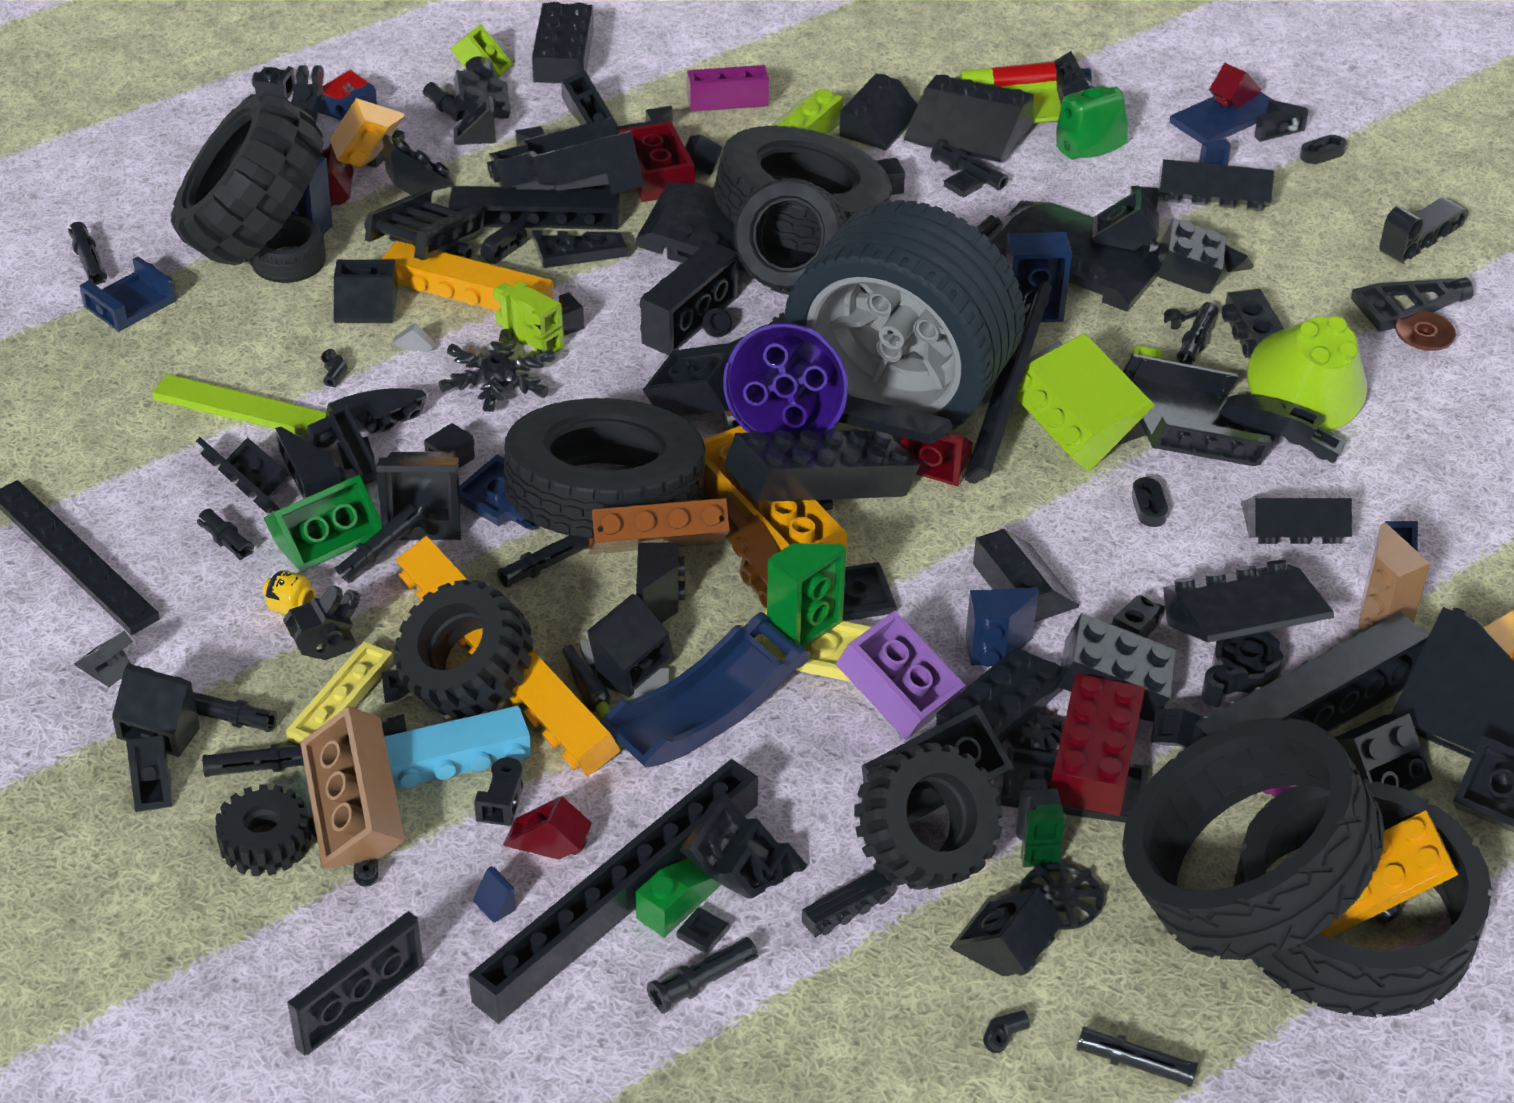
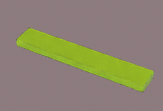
(235, 404)

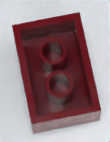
(660, 158)

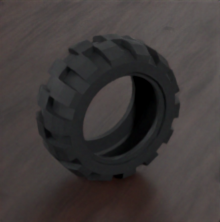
(247, 178)

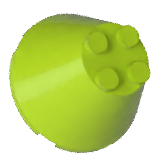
(1312, 367)

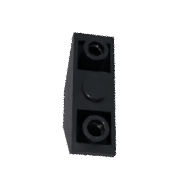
(411, 169)

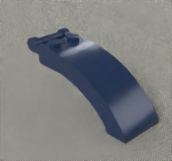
(706, 696)

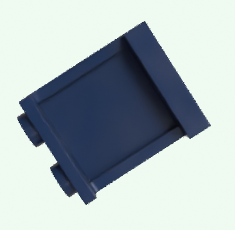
(130, 297)

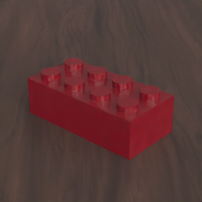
(1097, 744)

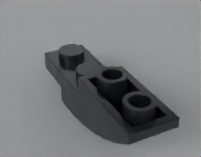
(369, 409)
(1276, 416)

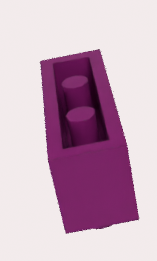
(727, 88)

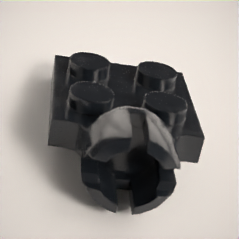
(477, 83)

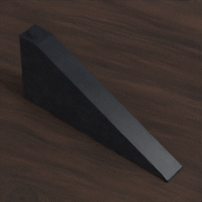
(1460, 686)

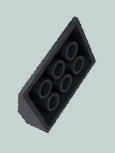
(971, 117)
(1244, 602)

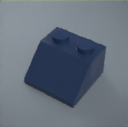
(999, 623)

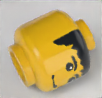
(287, 591)

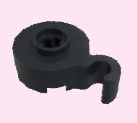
(1242, 666)

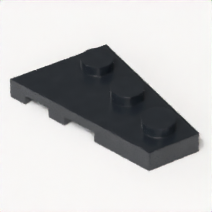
(570, 249)

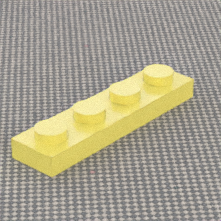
(342, 690)

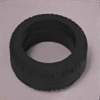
(295, 263)

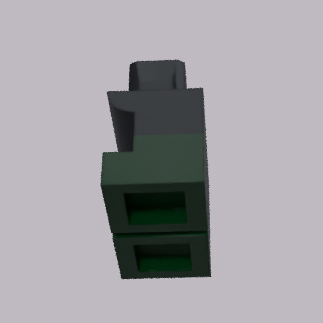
(1040, 824)

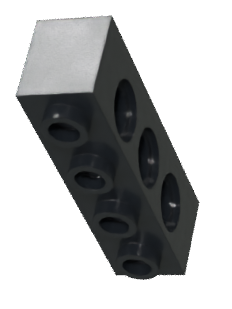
(1250, 318)

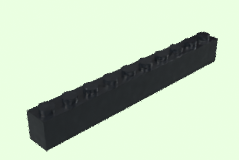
(599, 900)

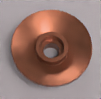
(1426, 331)

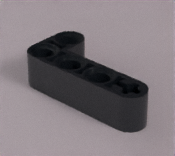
(1409, 233)

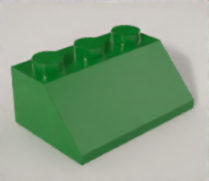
(325, 524)
(806, 590)

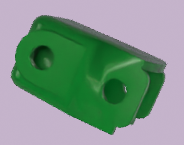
(1092, 122)

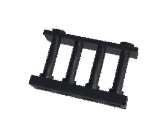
(425, 224)

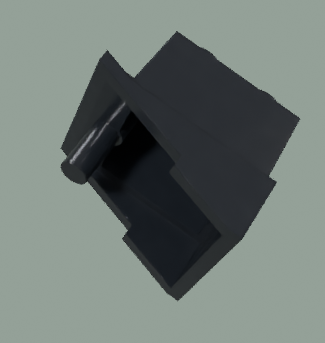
(428, 484)

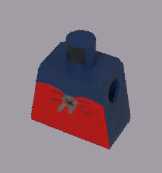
(341, 93)

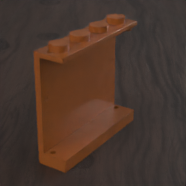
(677, 522)

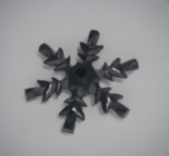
(497, 370)

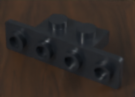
(252, 468)

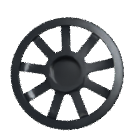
(1064, 895)

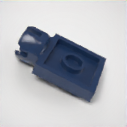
(486, 496)

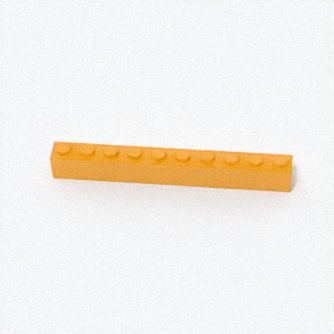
(542, 693)

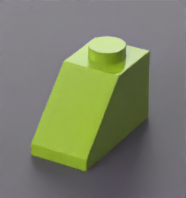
(480, 43)

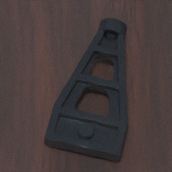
(1383, 312)

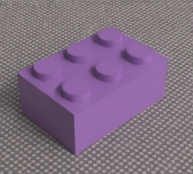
(899, 674)

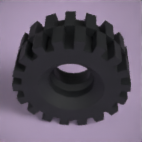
(269, 848)

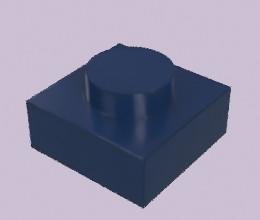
(1215, 152)

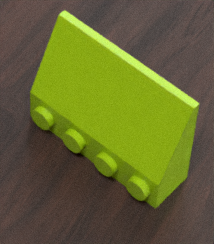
(1082, 399)

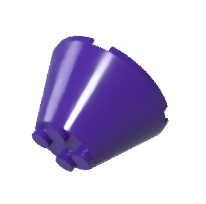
(785, 380)

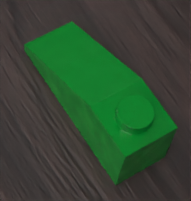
(672, 896)

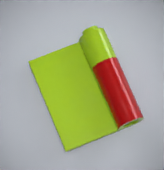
(1032, 78)

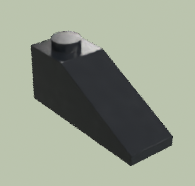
(584, 99)
(308, 465)

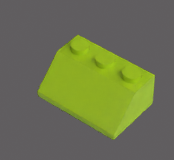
(816, 112)

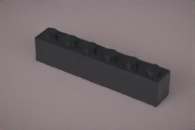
(541, 208)

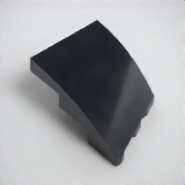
(739, 850)

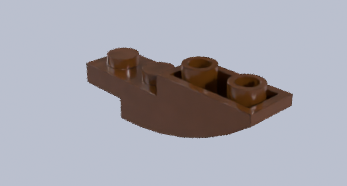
(755, 545)

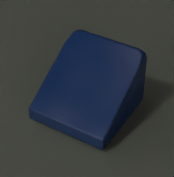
(495, 895)

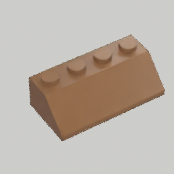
(352, 789)

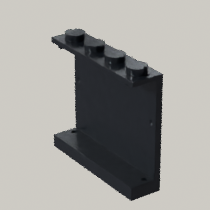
(1188, 411)

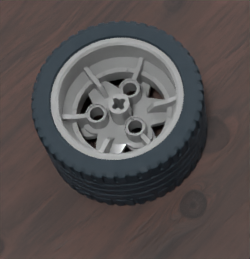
(935, 314)

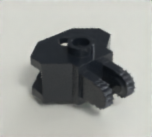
(324, 622)

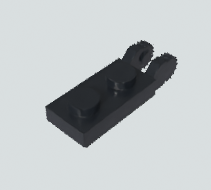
(307, 95)

